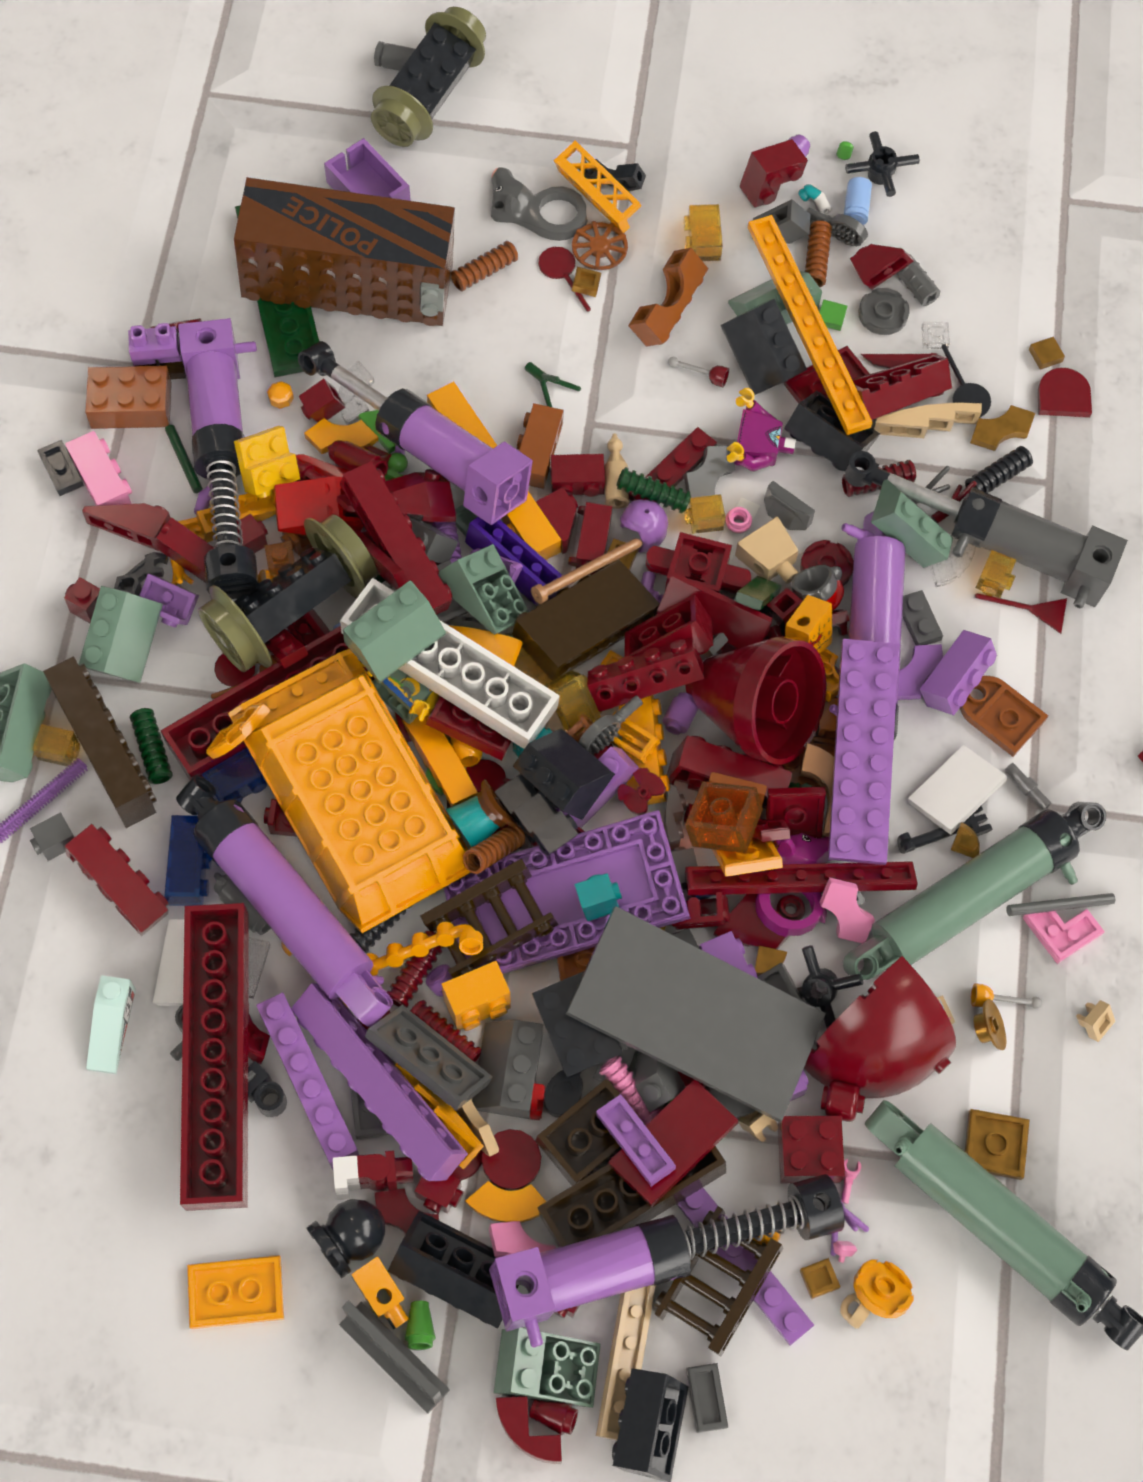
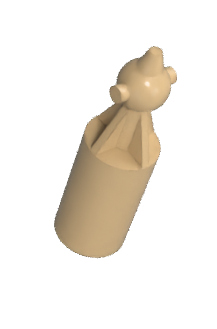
(612, 469)

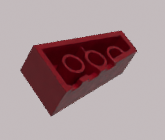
(903, 385)
(696, 760)
(117, 879)

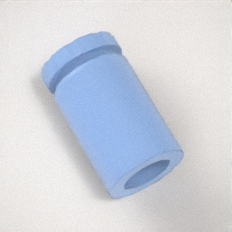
(858, 199)

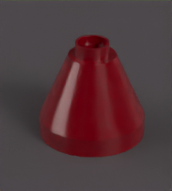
(765, 697)

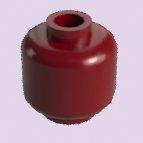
(842, 1100)

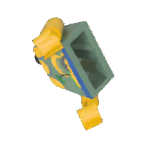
(406, 696)

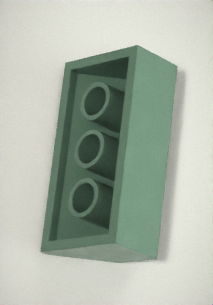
(21, 714)

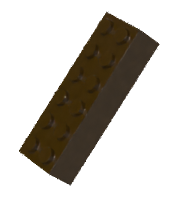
(102, 741)
(608, 1204)

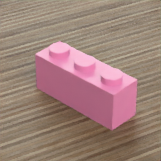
(98, 471)

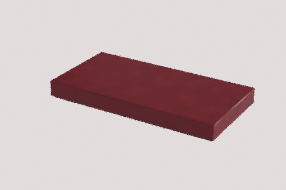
(686, 1132)

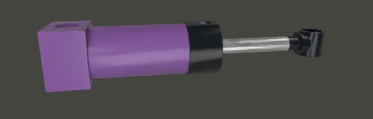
(491, 477)

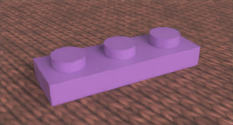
(636, 1140)

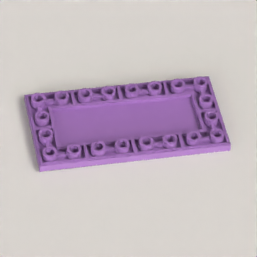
(631, 853)

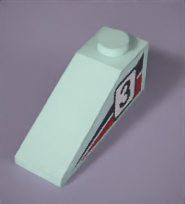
(109, 1023)

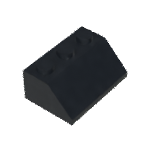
(763, 347)
(820, 428)
(564, 772)
(650, 1424)

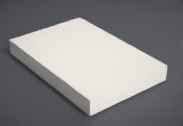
(957, 789)
(170, 976)

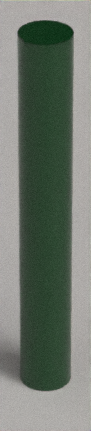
(183, 458)

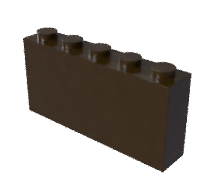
(584, 619)

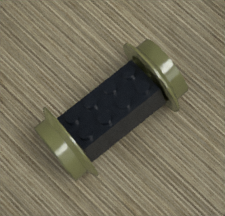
(253, 619)

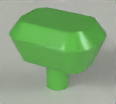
(845, 150)

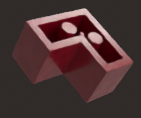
(771, 168)

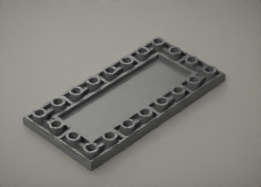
(696, 1014)

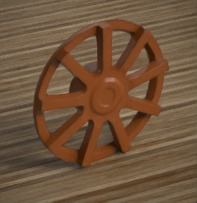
(599, 245)

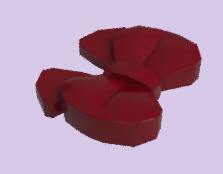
(638, 799)

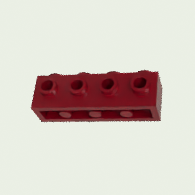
(645, 674)

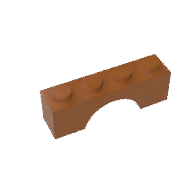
(683, 275)

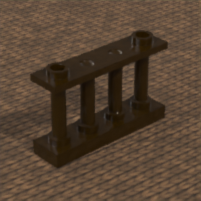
(490, 891)
(733, 1307)

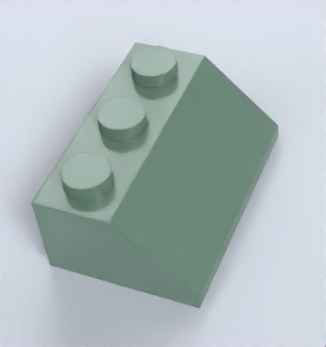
(768, 291)
(906, 522)
(394, 631)
(120, 634)

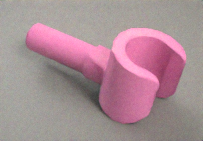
(848, 1181)

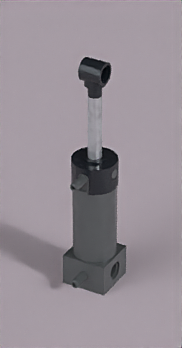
(986, 521)

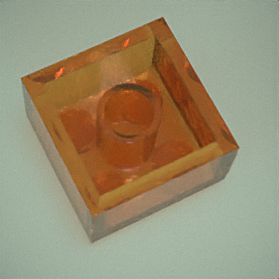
(724, 817)

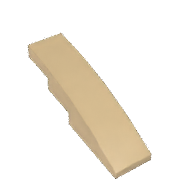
(917, 420)

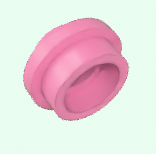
(741, 514)

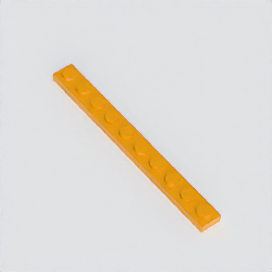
(810, 325)

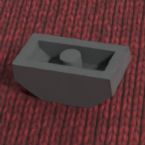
(788, 508)

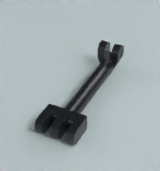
(908, 844)

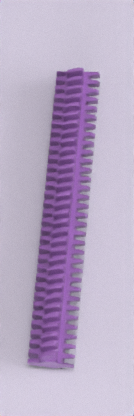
(41, 798)

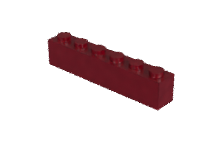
(393, 532)

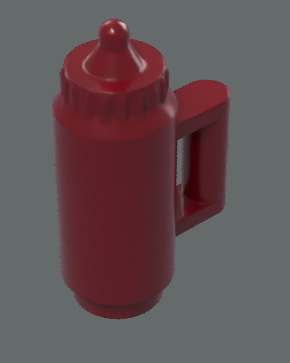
(352, 456)

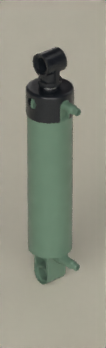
(977, 888)
(1006, 1224)

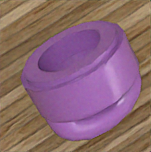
(437, 977)

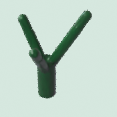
(543, 378)

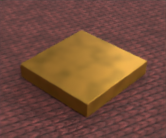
(998, 1142)

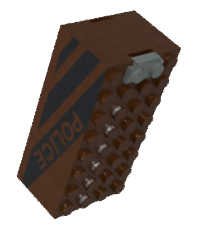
(344, 251)

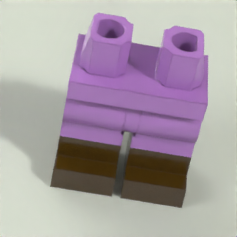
(157, 347)

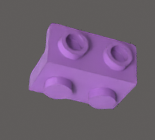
(176, 601)

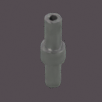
(1028, 786)

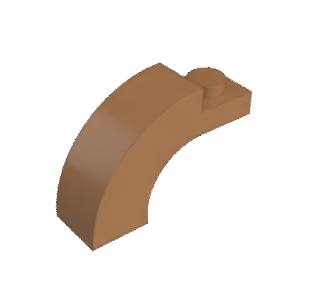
(819, 766)

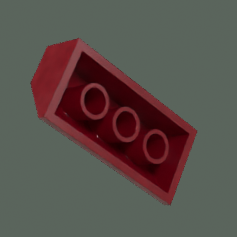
(738, 622)

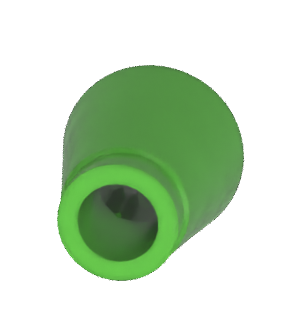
(420, 1327)

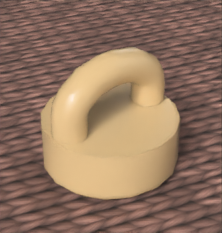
(858, 1316)

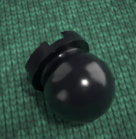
(350, 1234)

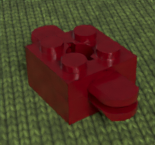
(701, 558)

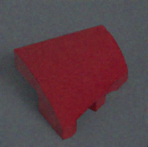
(748, 926)

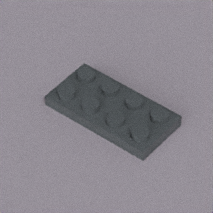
(428, 1057)

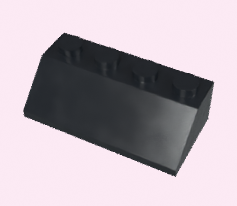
(448, 1267)

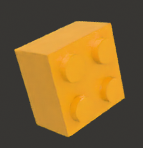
(477, 996)

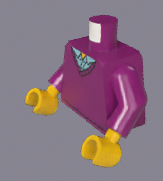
(758, 436)

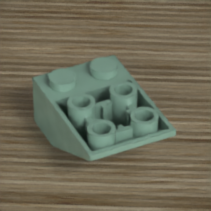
(485, 589)
(556, 1371)

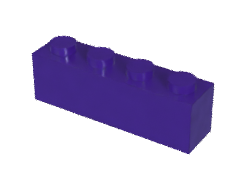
(511, 546)

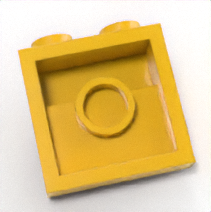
(266, 461)

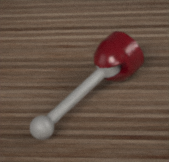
(718, 375)

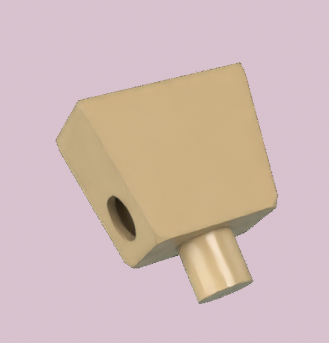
(769, 551)

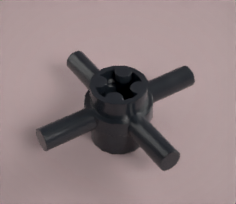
(882, 164)
(827, 979)

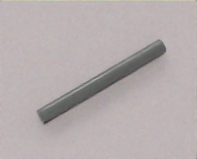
(1060, 904)

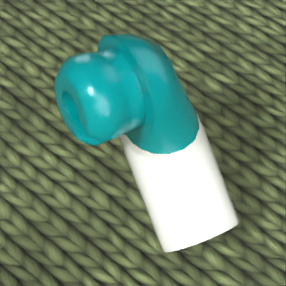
(817, 196)

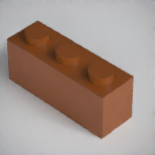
(540, 440)

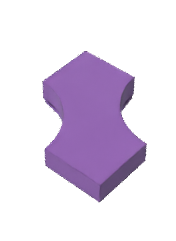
(914, 675)

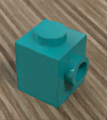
(598, 896)

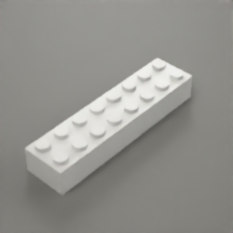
(472, 678)

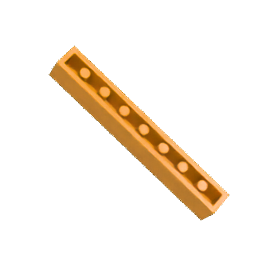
(527, 518)

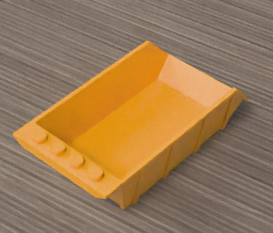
(354, 791)

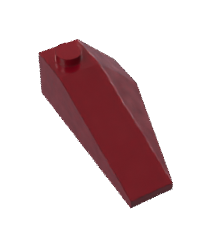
(419, 494)

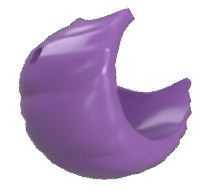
(648, 520)

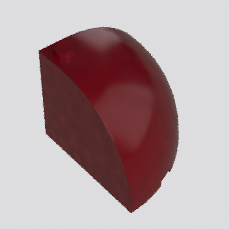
(887, 1037)

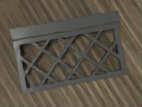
(393, 1356)

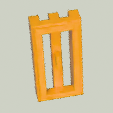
(646, 749)

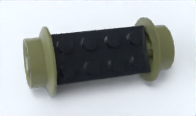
(428, 77)

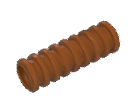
(818, 251)
(484, 265)
(493, 849)

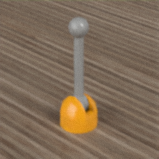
(982, 992)

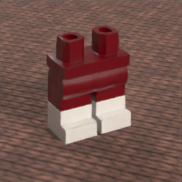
(370, 1172)

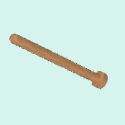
(541, 593)

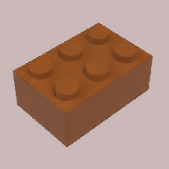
(128, 397)

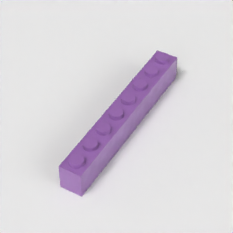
(379, 1084)

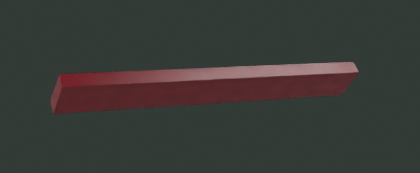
(801, 878)

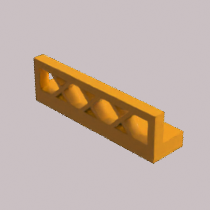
(593, 194)

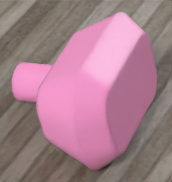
(844, 1249)

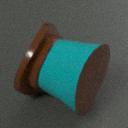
(480, 815)

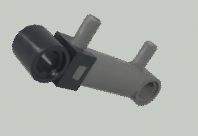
(259, 1080)

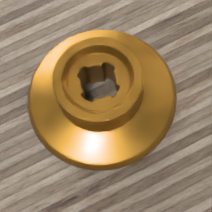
(990, 1025)

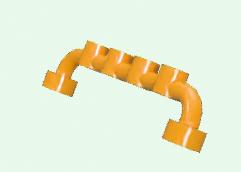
(469, 943)

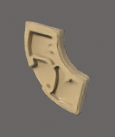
(479, 1128)

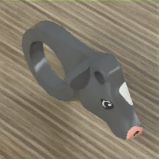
(516, 204)

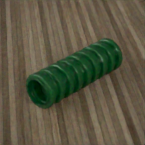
(653, 490)
(151, 746)

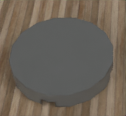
(883, 311)

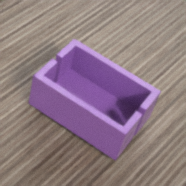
(366, 173)

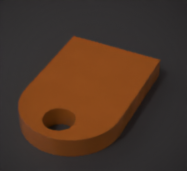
(1003, 714)

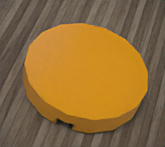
(883, 1288)

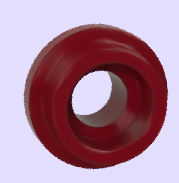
(794, 901)

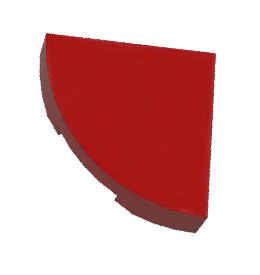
(537, 1102)

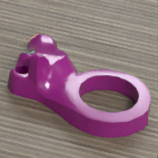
(796, 850)

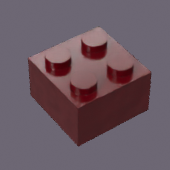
(810, 1148)

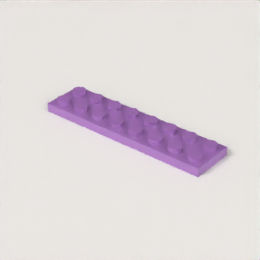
(863, 752)

